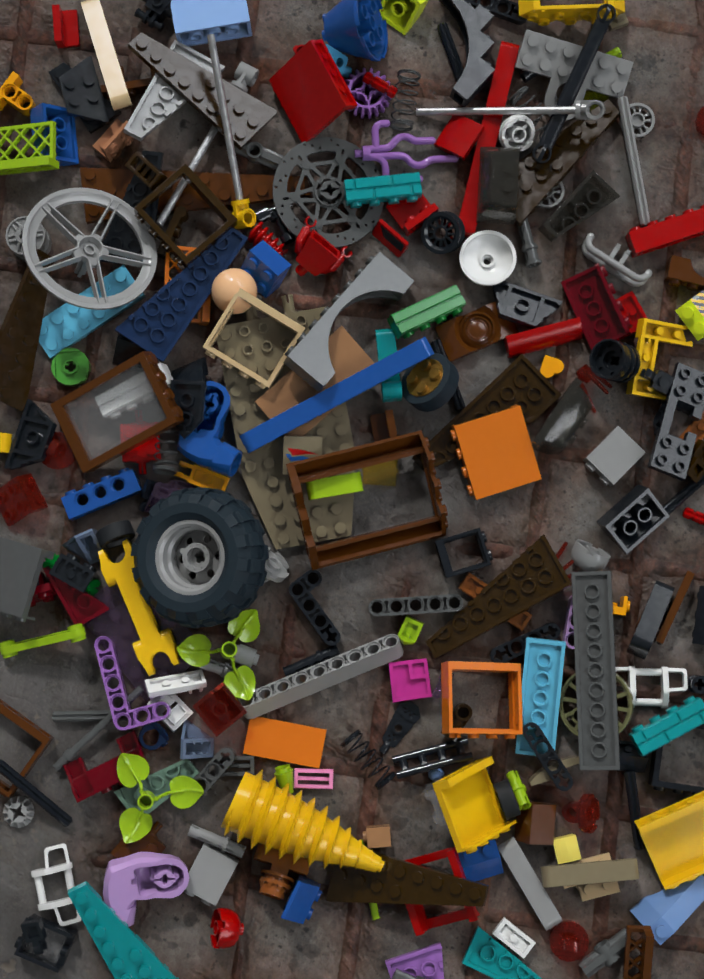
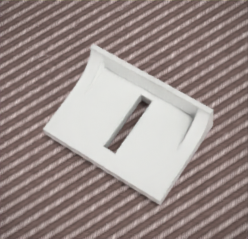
(179, 713)

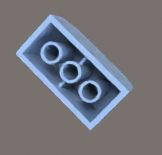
(199, 18)

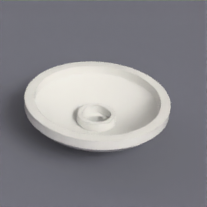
(487, 246)

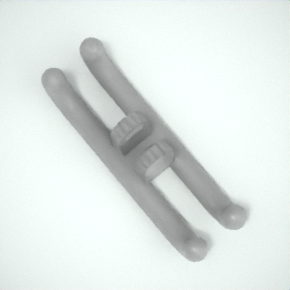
(612, 266)

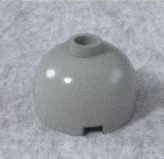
(588, 557)

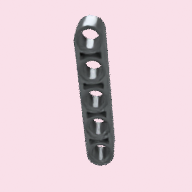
(424, 601)

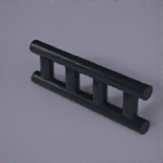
(424, 765)

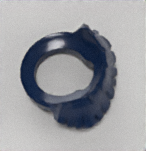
(163, 736)

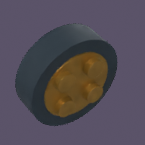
(430, 383)

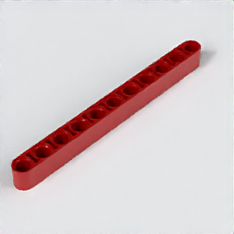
(496, 98)

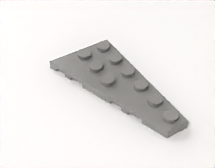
(160, 99)

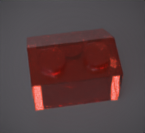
(219, 709)

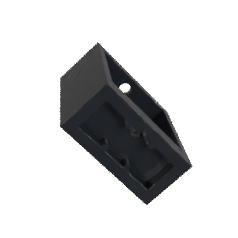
(444, 559)

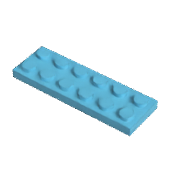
(71, 323)
(541, 691)

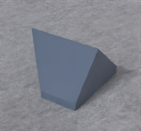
(85, 545)
(195, 742)

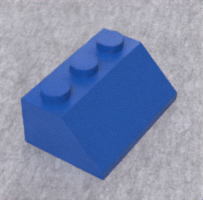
(65, 132)

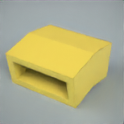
(566, 848)

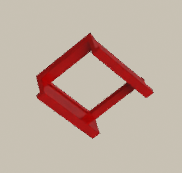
(416, 911)

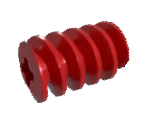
(258, 234)

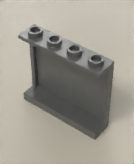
(19, 577)

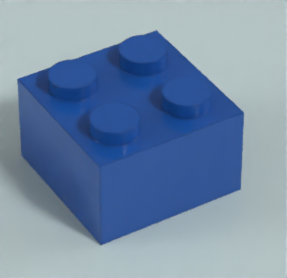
(266, 268)

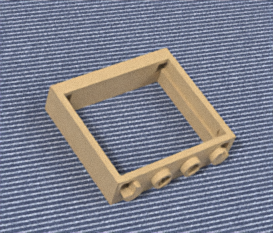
(270, 312)

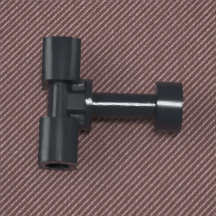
(270, 214)

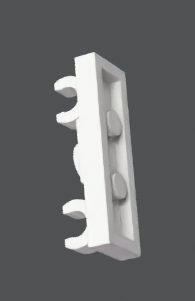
(175, 684)

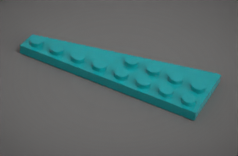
(121, 949)

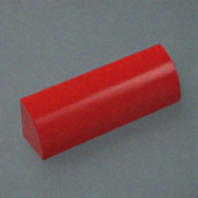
(543, 337)

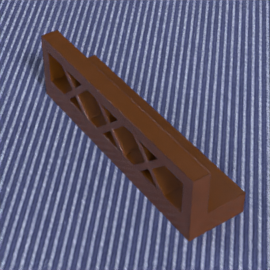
(646, 952)

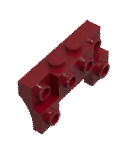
(101, 778)

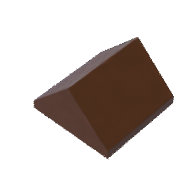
(536, 824)

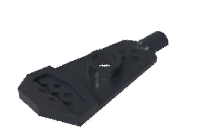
(404, 720)

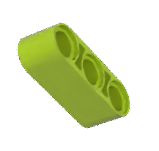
(334, 486)

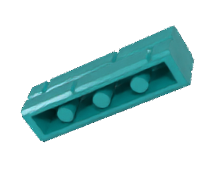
(382, 189)
(669, 726)

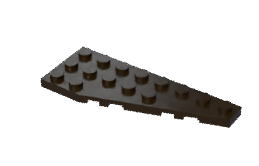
(516, 385)

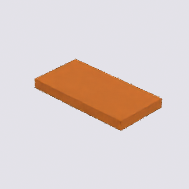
(285, 741)

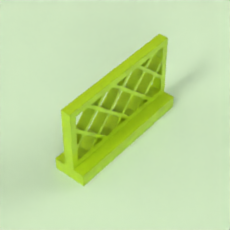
(28, 164)

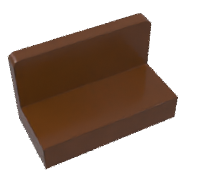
(383, 425)

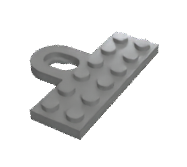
(556, 59)

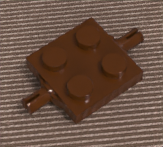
(148, 843)

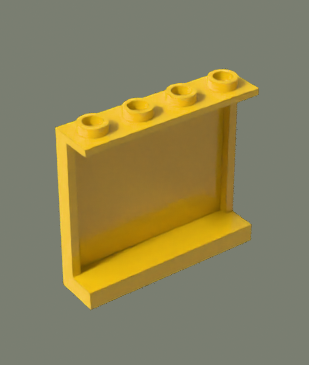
(471, 806)
(675, 840)

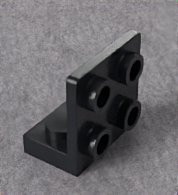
(70, 571)

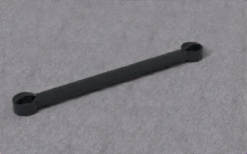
(574, 82)

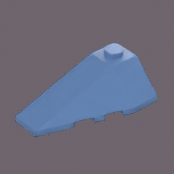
(669, 908)

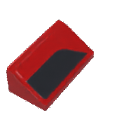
(390, 238)

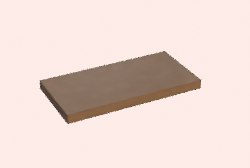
(291, 389)

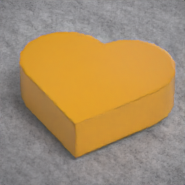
(551, 366)

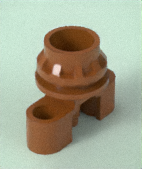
(275, 880)

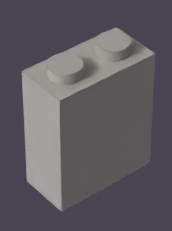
(613, 456)
(210, 874)

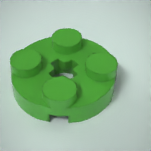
(63, 359)

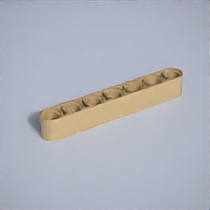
(106, 54)

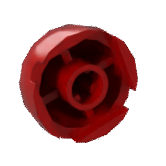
(226, 928)

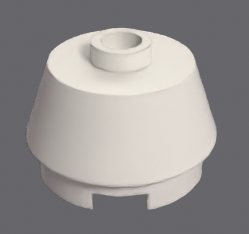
(517, 132)

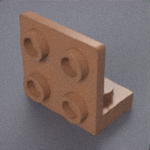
(113, 141)

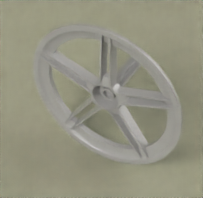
(88, 248)

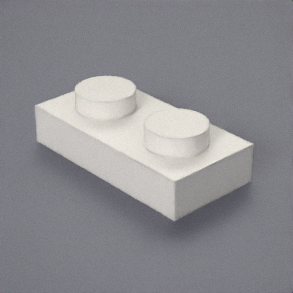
(513, 937)

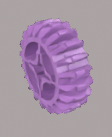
(359, 94)

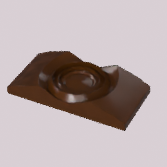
(473, 332)

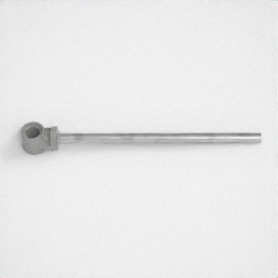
(244, 75)
(581, 110)

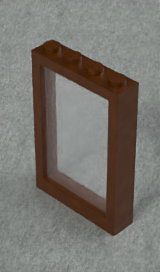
(117, 411)

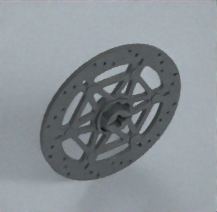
(320, 197)

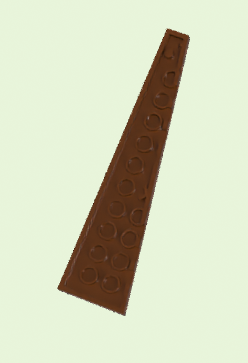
(115, 181)

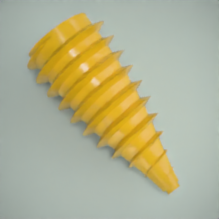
(293, 826)

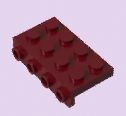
(596, 305)

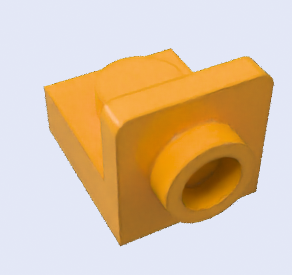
(624, 606)

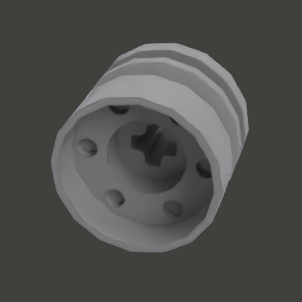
(14, 237)

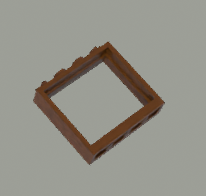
(33, 730)

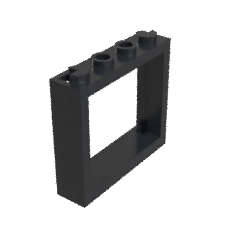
(661, 785)

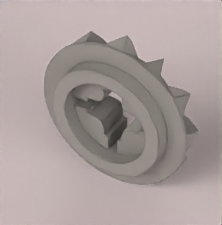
(27, 810)

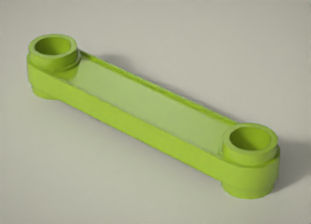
(74, 633)

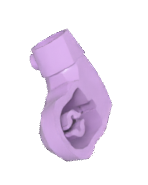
(142, 878)

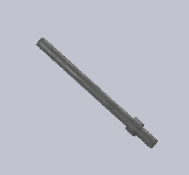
(72, 752)

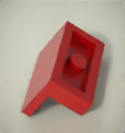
(65, 27)

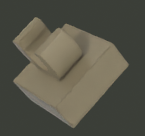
(618, 22)

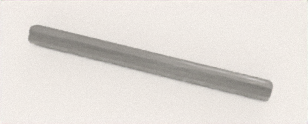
(633, 160)

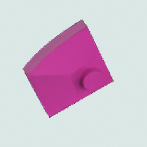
(409, 680)

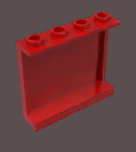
(312, 90)

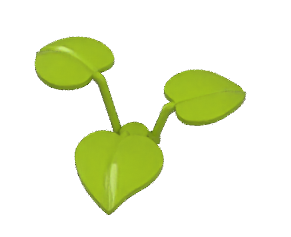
(196, 652)
(136, 823)

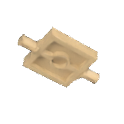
(595, 890)

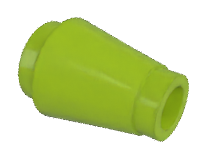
(284, 775)

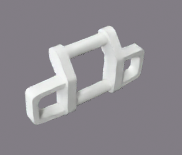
(663, 672)
(38, 873)

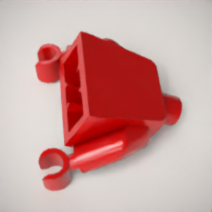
(316, 253)

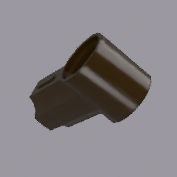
(460, 722)

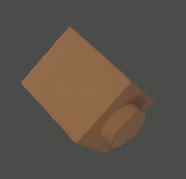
(377, 836)

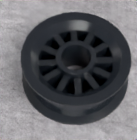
(429, 223)

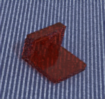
(20, 498)

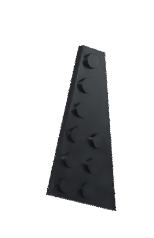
(120, 233)

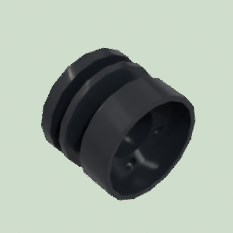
(614, 360)

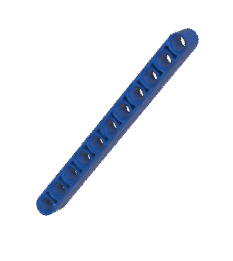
(336, 394)

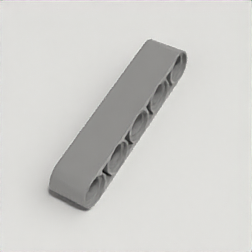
(529, 883)

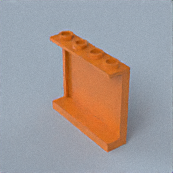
(495, 452)

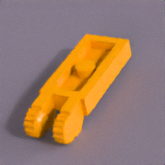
(203, 477)

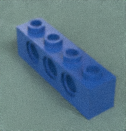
(72, 498)

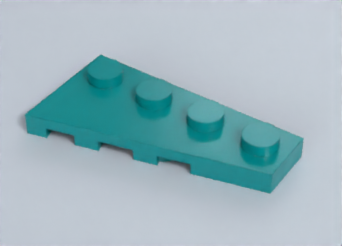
(495, 960)

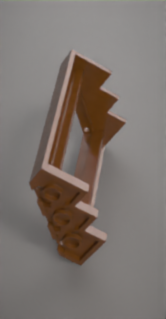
(358, 458)

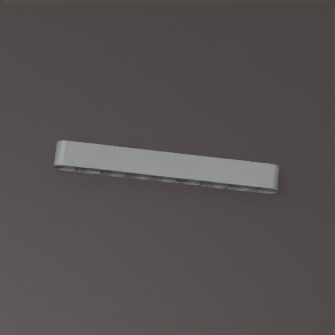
(323, 675)

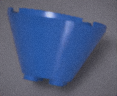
(357, 29)

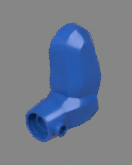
(204, 443)

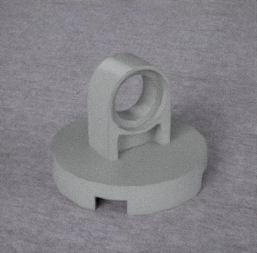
(276, 567)

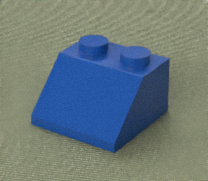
(482, 863)
(301, 899)

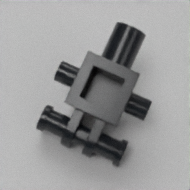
(155, 11)

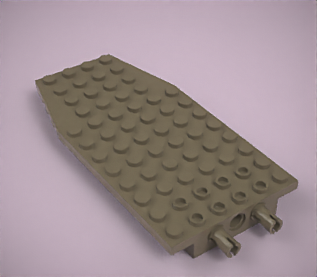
(259, 347)

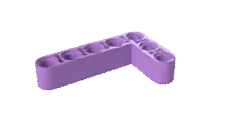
(120, 691)

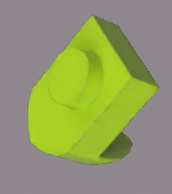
(410, 630)

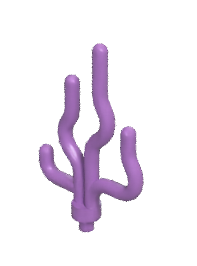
(380, 152)

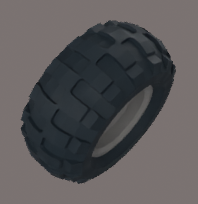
(164, 539)

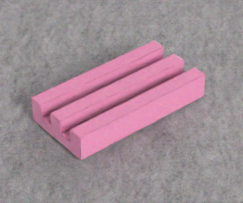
(314, 778)

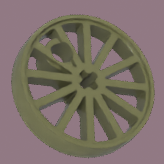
(574, 730)

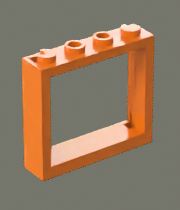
(515, 699)

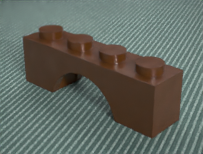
(680, 272)

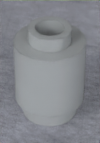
(246, 655)

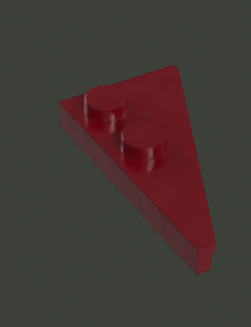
(79, 605)

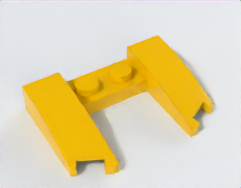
(649, 334)

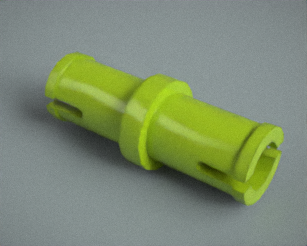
(519, 790)

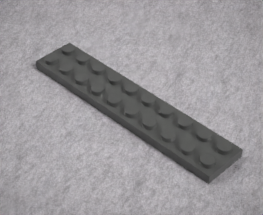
(595, 670)

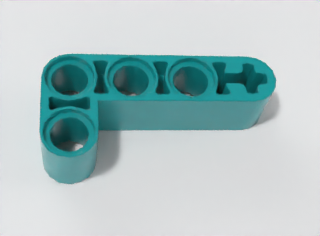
(386, 345)

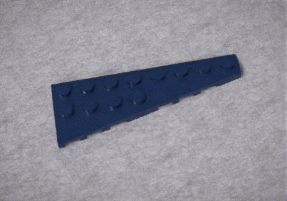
(170, 311)

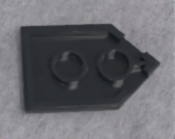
(191, 399)

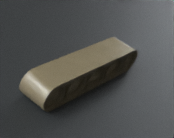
(589, 872)

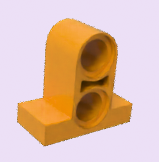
(20, 97)

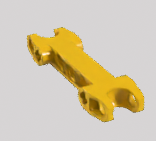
(151, 638)

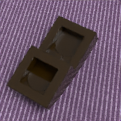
(696, 464)

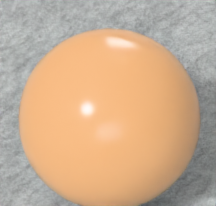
(228, 284)

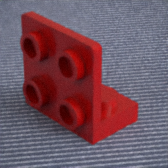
(411, 214)

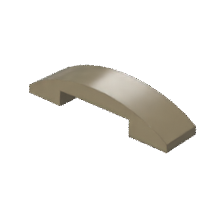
(541, 775)

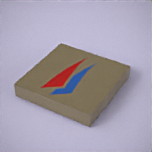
(299, 448)

